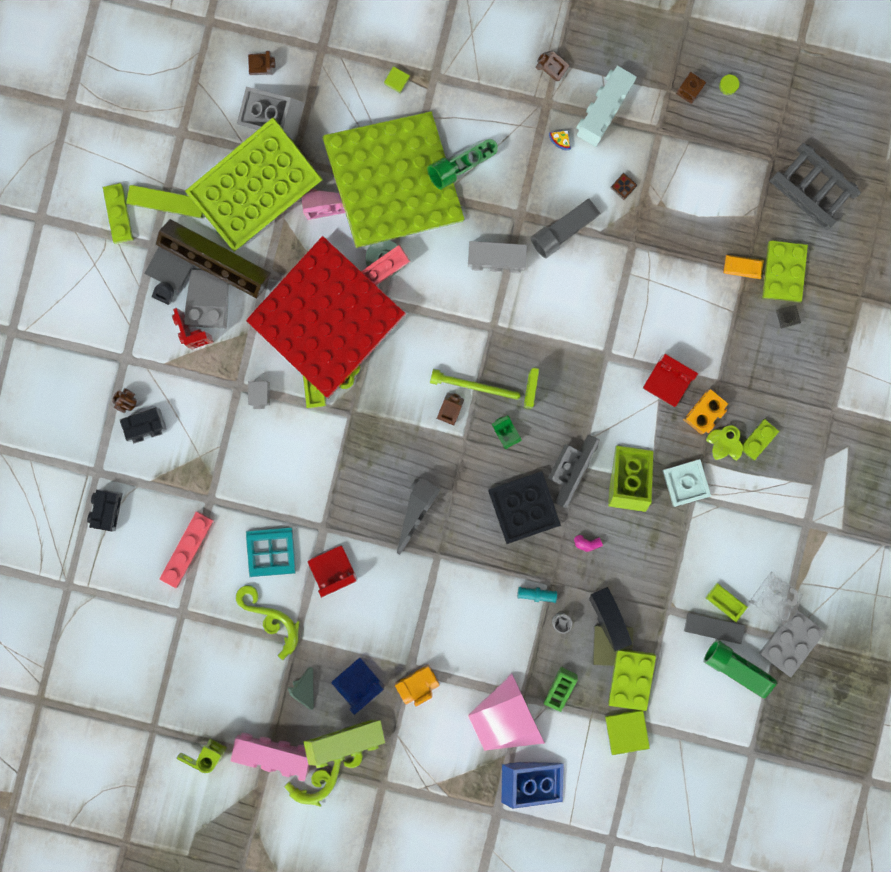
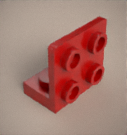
(190, 339)
(669, 380)
(332, 571)

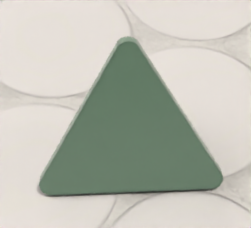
(303, 689)

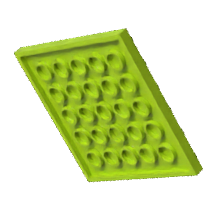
(387, 179)

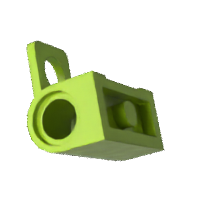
(212, 750)

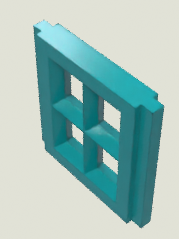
(270, 534)

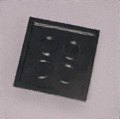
(524, 507)

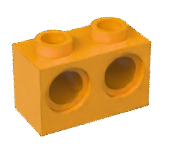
(702, 408)

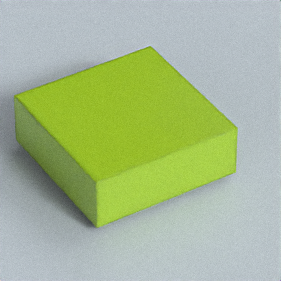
(396, 79)

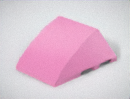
(505, 719)

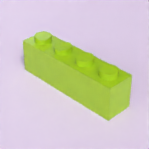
(344, 742)

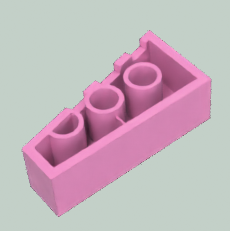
(271, 755)

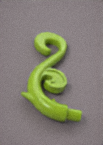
(292, 629)
(313, 799)

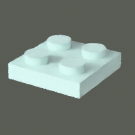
(686, 483)

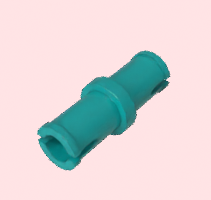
(537, 594)

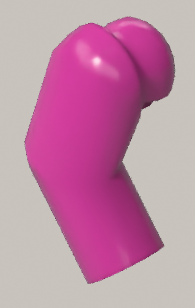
(586, 545)

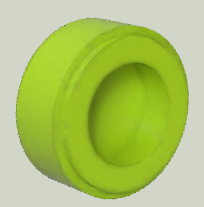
(729, 84)

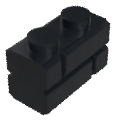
(142, 425)
(105, 510)

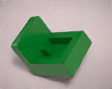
(506, 432)

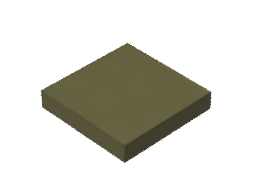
(602, 650)

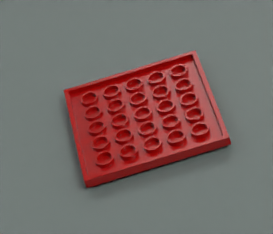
(325, 317)

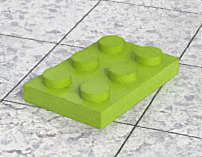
(785, 271)
(631, 679)

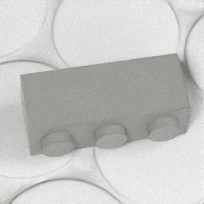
(497, 256)

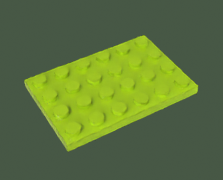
(253, 184)

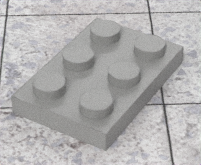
(792, 643)

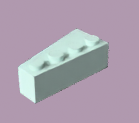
(606, 105)

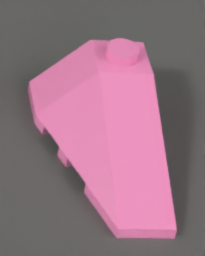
(321, 204)

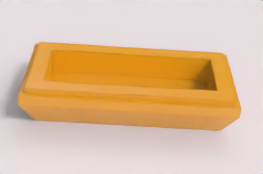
(743, 266)

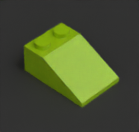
(631, 479)

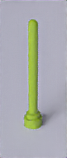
(439, 377)

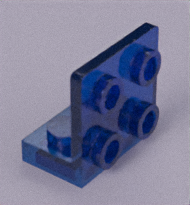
(358, 685)

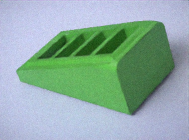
(572, 677)

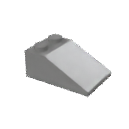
(261, 106)
(206, 301)

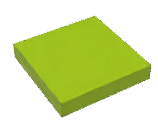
(531, 388)
(627, 732)

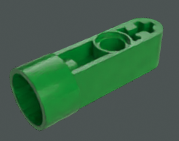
(445, 171)
(725, 660)

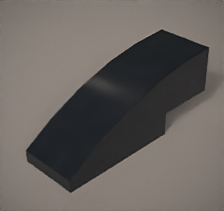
(610, 619)

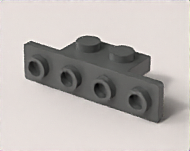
(571, 467)

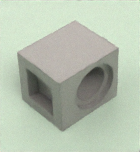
(258, 394)

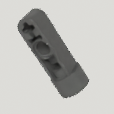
(549, 239)

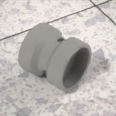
(563, 626)

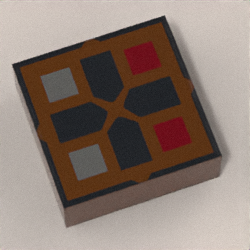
(623, 186)

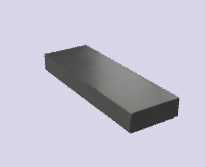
(714, 628)

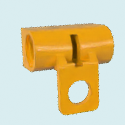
(417, 686)

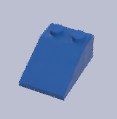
(531, 784)

